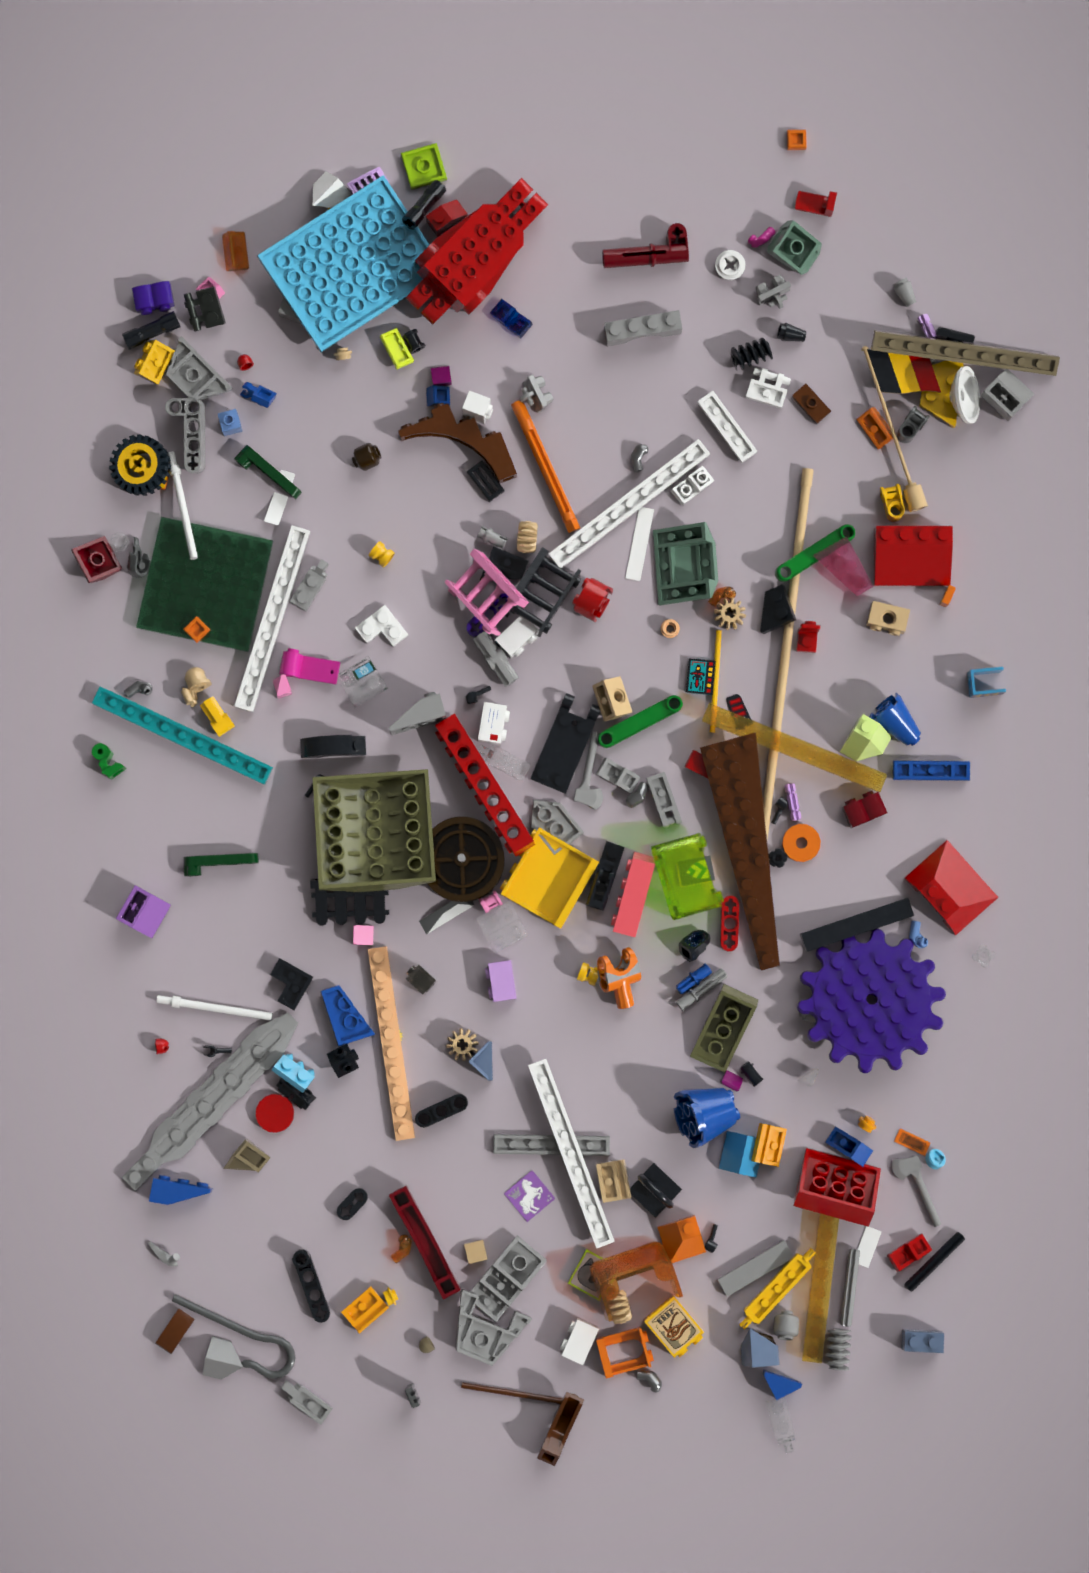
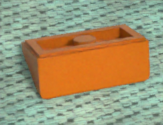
(875, 427)

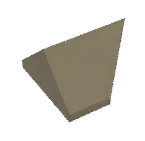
(247, 1157)

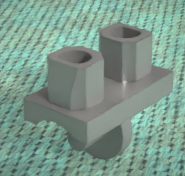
(766, 295)
(533, 394)

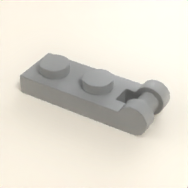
(663, 799)

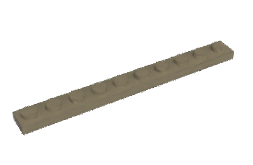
(965, 353)

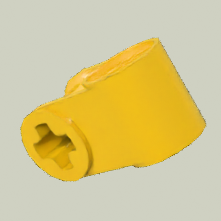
(892, 498)

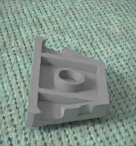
(194, 374)

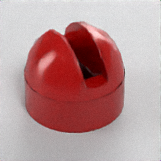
(244, 362)
(161, 1046)

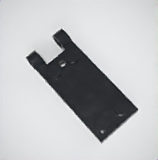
(564, 747)

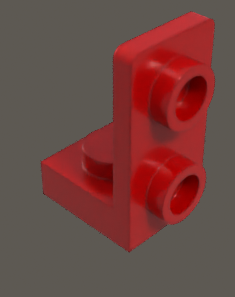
(816, 203)
(807, 637)

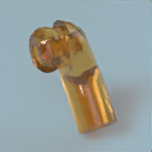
(404, 1248)

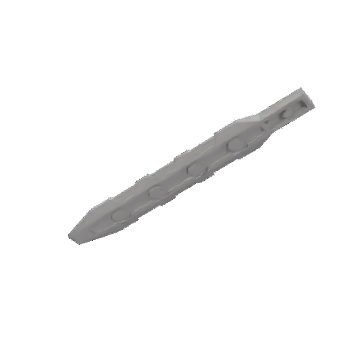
(213, 1098)

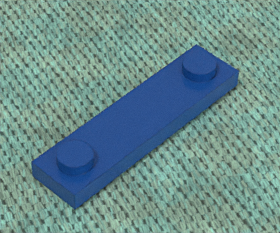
(931, 770)

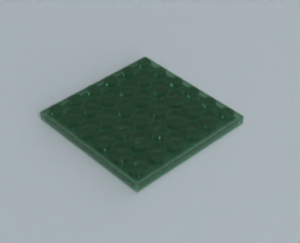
(217, 587)

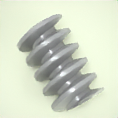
(838, 1349)

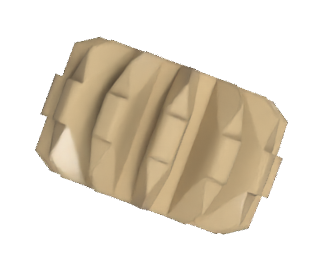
(527, 537)
(733, 608)
(458, 1049)
(620, 1308)

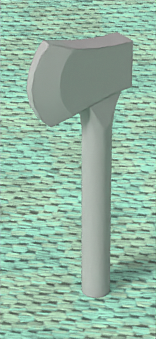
(585, 795)
(912, 1166)

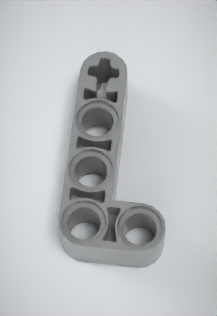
(189, 435)

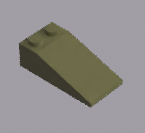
(724, 1028)

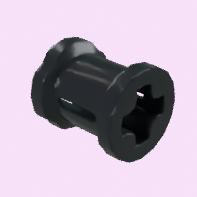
(413, 341)

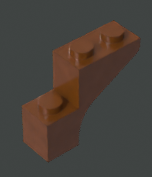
(560, 1428)

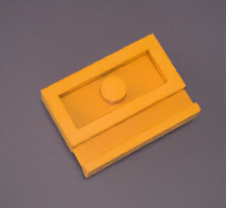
(769, 1144)
(365, 1309)

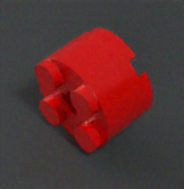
(592, 599)

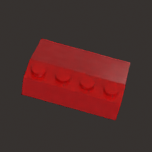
(913, 555)
(837, 1187)

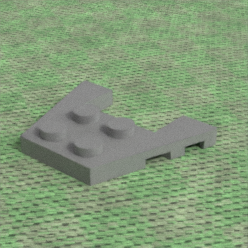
(481, 1338)

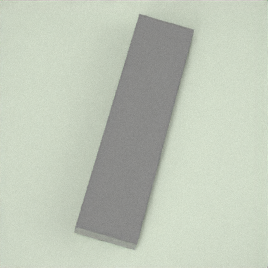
(755, 1268)

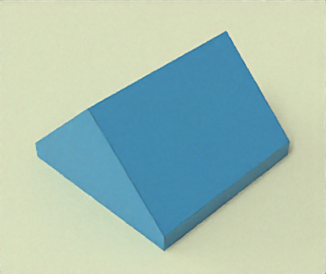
(738, 1154)

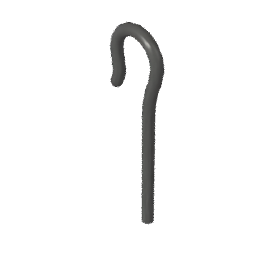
(248, 1333)

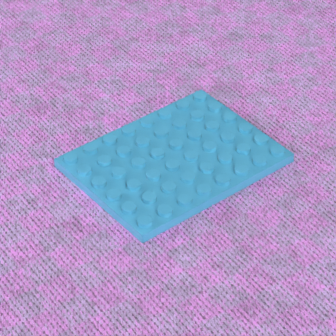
(347, 263)

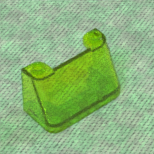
(686, 876)

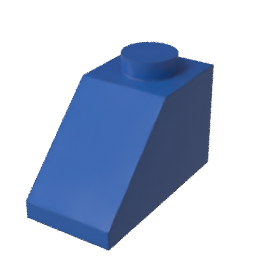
(849, 1146)

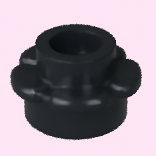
(779, 863)

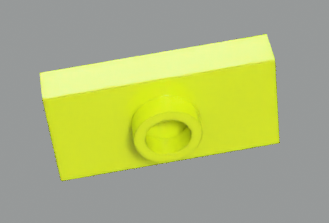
(396, 348)

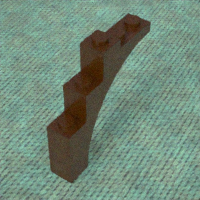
(443, 425)

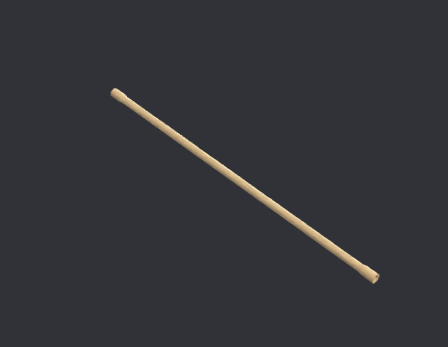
(806, 484)

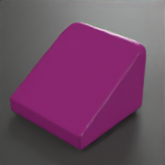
(441, 376)
(732, 1081)

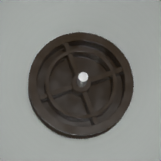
(466, 859)

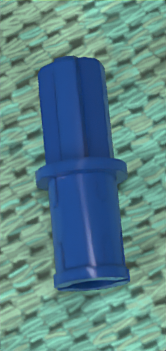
(693, 978)

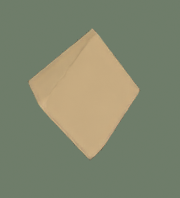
(475, 1251)

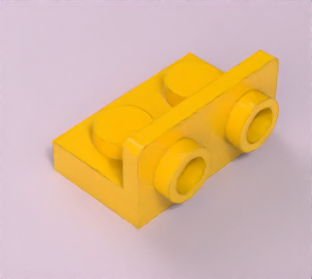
(154, 361)

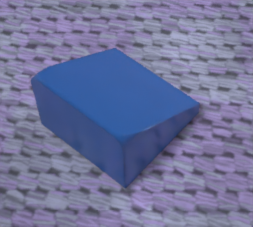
(437, 394)

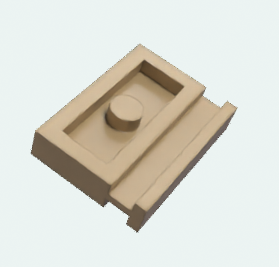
(613, 1180)

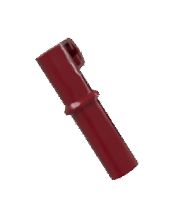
(650, 254)

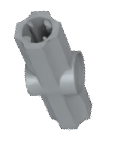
(495, 658)

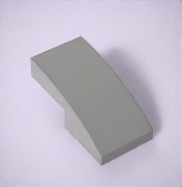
(618, 775)

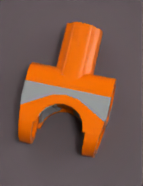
(620, 977)

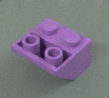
(143, 911)

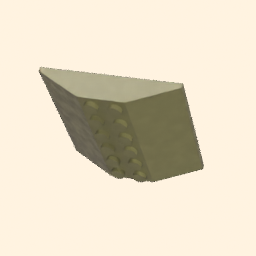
(373, 831)

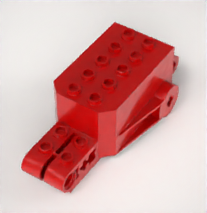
(473, 254)

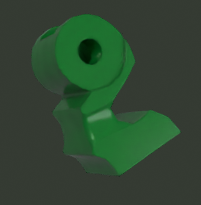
(104, 755)

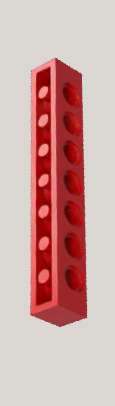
(452, 726)

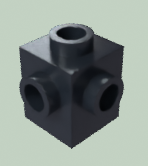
(343, 1060)

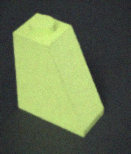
(866, 739)

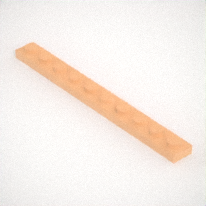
(391, 1043)

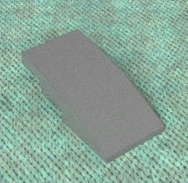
(507, 1278)

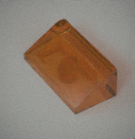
(235, 251)

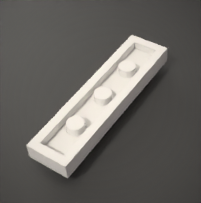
(727, 426)

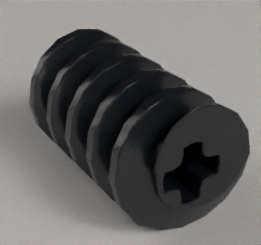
(750, 353)

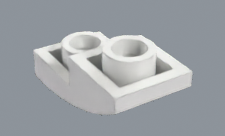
(692, 485)

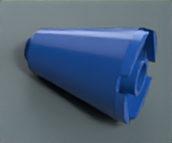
(897, 720)

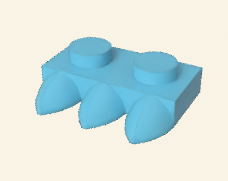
(294, 1072)

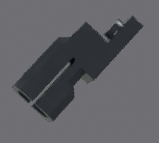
(605, 876)

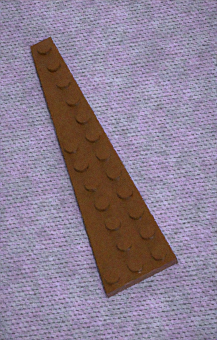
(738, 797)

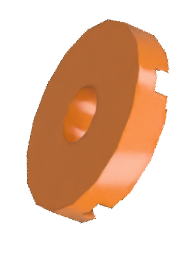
(801, 831)

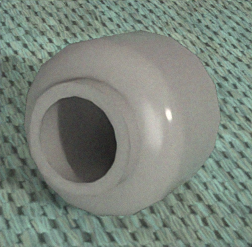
(786, 1325)

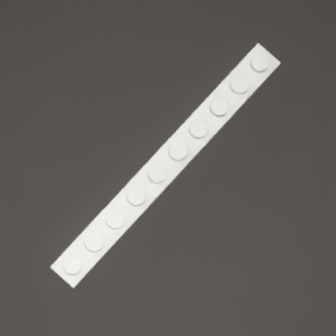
(629, 504)
(272, 618)
(571, 1153)

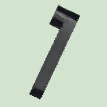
(308, 1286)

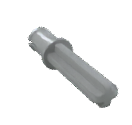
(697, 992)

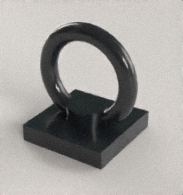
(655, 1190)

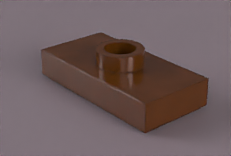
(811, 403)

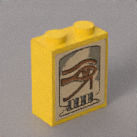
(674, 1327)

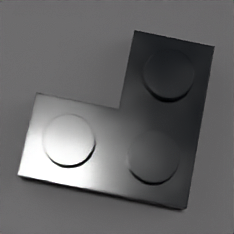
(296, 981)

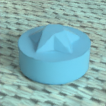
(935, 1159)

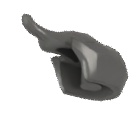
(138, 565)

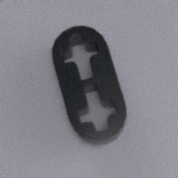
(348, 1200)

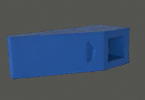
(169, 1192)

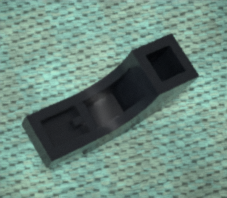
(333, 746)

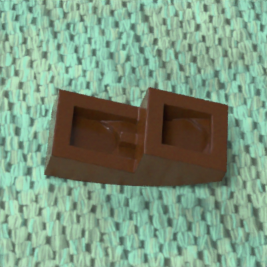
(175, 1331)

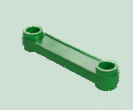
(806, 559)
(640, 721)

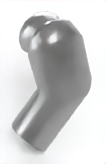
(138, 687)

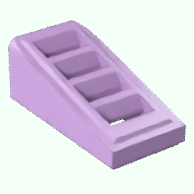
(358, 181)

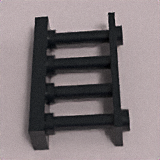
(532, 576)

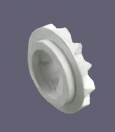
(730, 256)

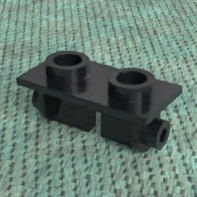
(300, 1099)

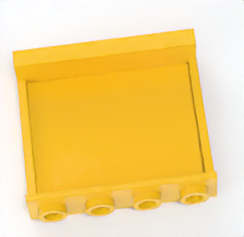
(547, 881)

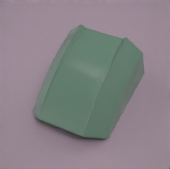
(795, 247)

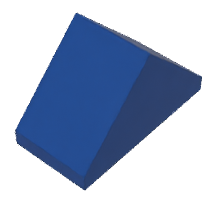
(780, 1384)

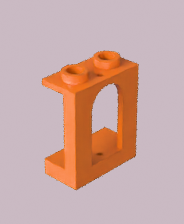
(640, 1362)

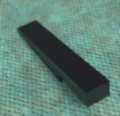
(856, 924)

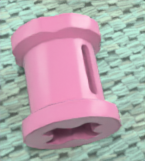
(490, 902)

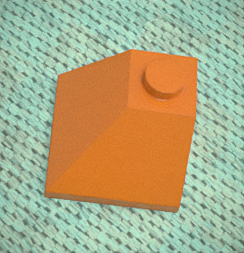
(682, 1239)

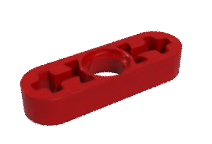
(736, 918)

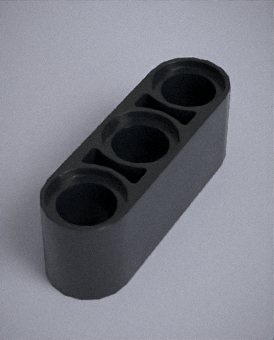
(434, 1117)

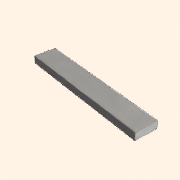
(547, 1144)

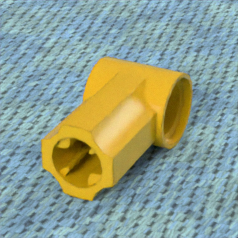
(219, 720)

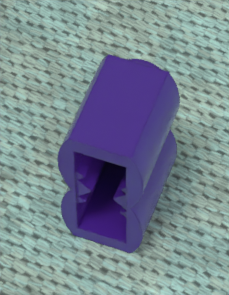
(153, 297)

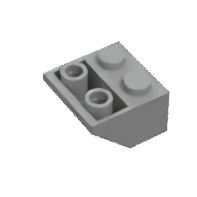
(1007, 394)

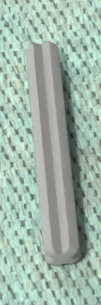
(850, 1287)

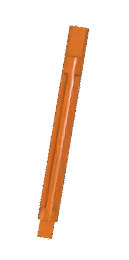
(545, 466)

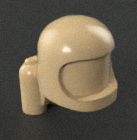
(196, 682)

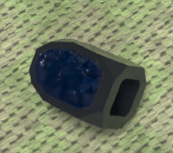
(694, 944)

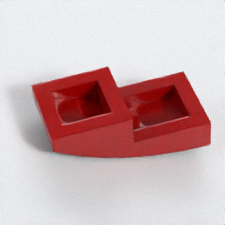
(909, 1252)

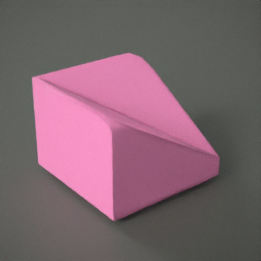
(282, 686)

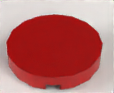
(274, 1113)

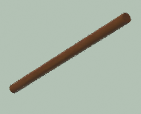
(511, 1393)

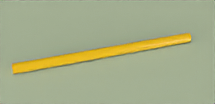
(716, 674)

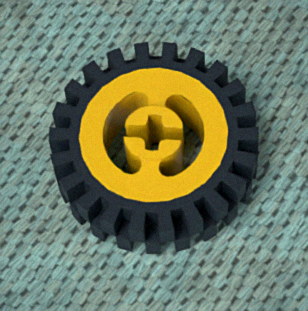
(151, 473)

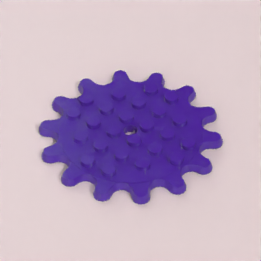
(864, 1028)

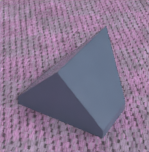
(483, 1061)
(758, 1351)

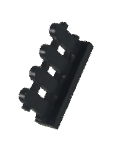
(341, 905)

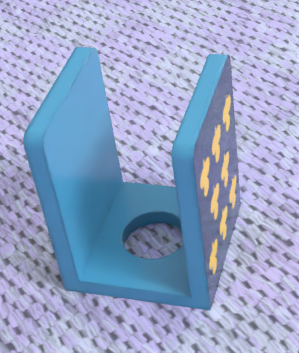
(971, 683)

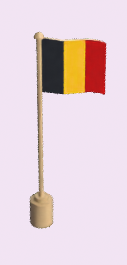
(899, 376)

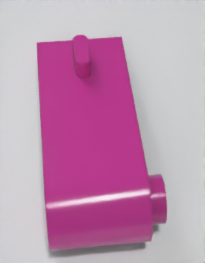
(309, 668)

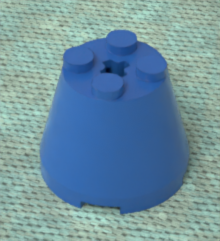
(704, 1114)

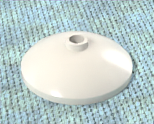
(965, 395)

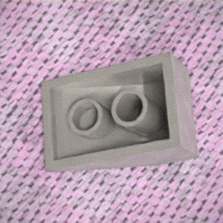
(423, 713)

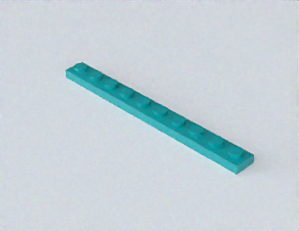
(182, 735)

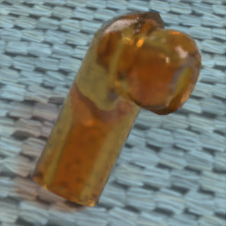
(723, 592)

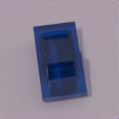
(511, 319)

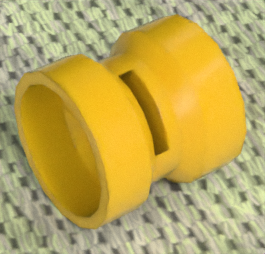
(381, 554)
(593, 974)

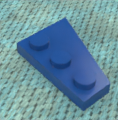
(344, 1017)

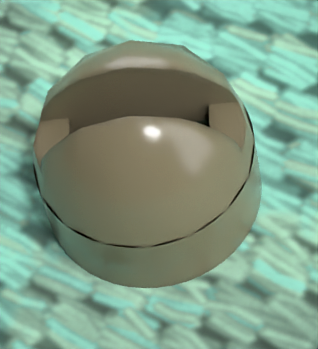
(426, 1345)

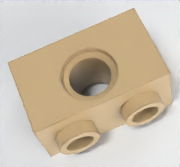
(898, 614)
(612, 698)

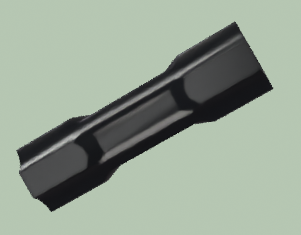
(424, 204)
(163, 325)

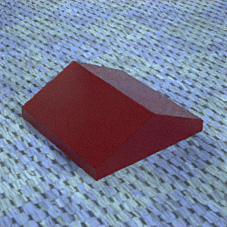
(96, 560)

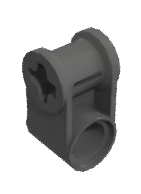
(913, 422)

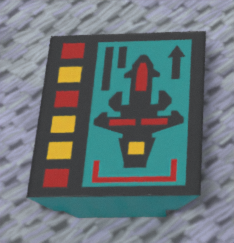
(700, 676)

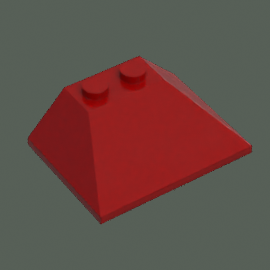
(951, 887)

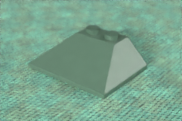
(685, 563)

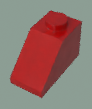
(445, 216)

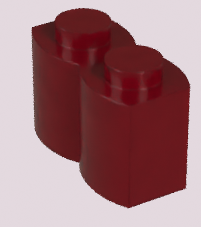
(865, 809)

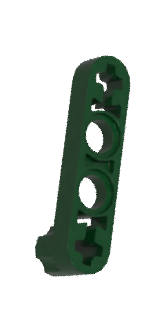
(248, 456)
(193, 864)

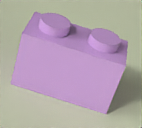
(502, 981)

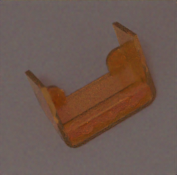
(629, 1263)

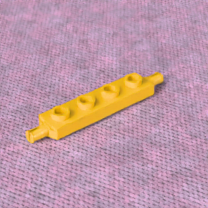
(777, 1288)

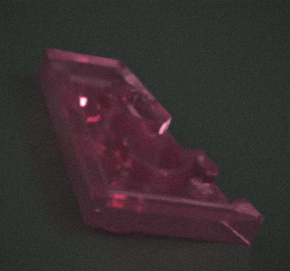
(845, 566)

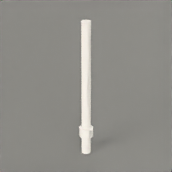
(175, 473)
(177, 1002)

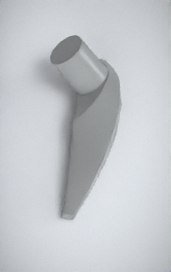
(164, 1256)

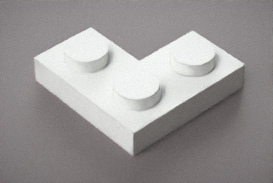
(382, 622)

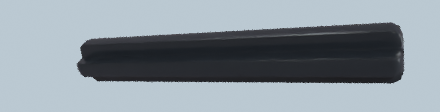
(934, 1261)

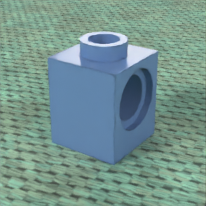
(230, 422)

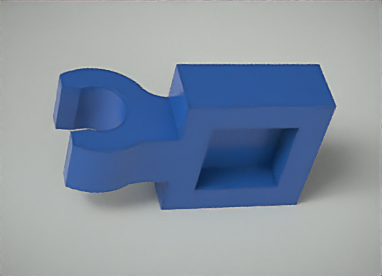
(260, 395)

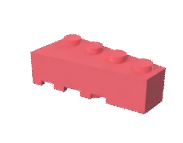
(634, 894)

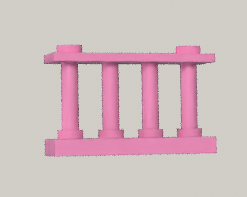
(503, 586)

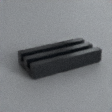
(495, 494)

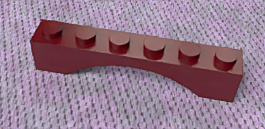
(425, 1242)

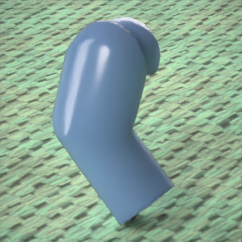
(915, 936)

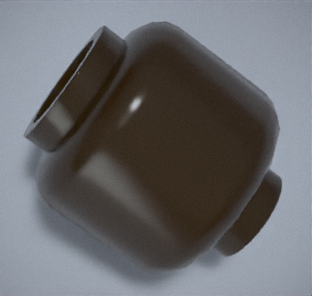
(366, 456)

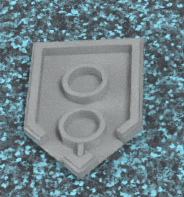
(554, 820)

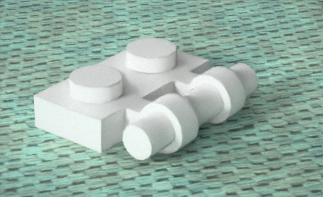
(768, 393)

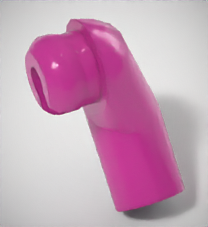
(762, 239)

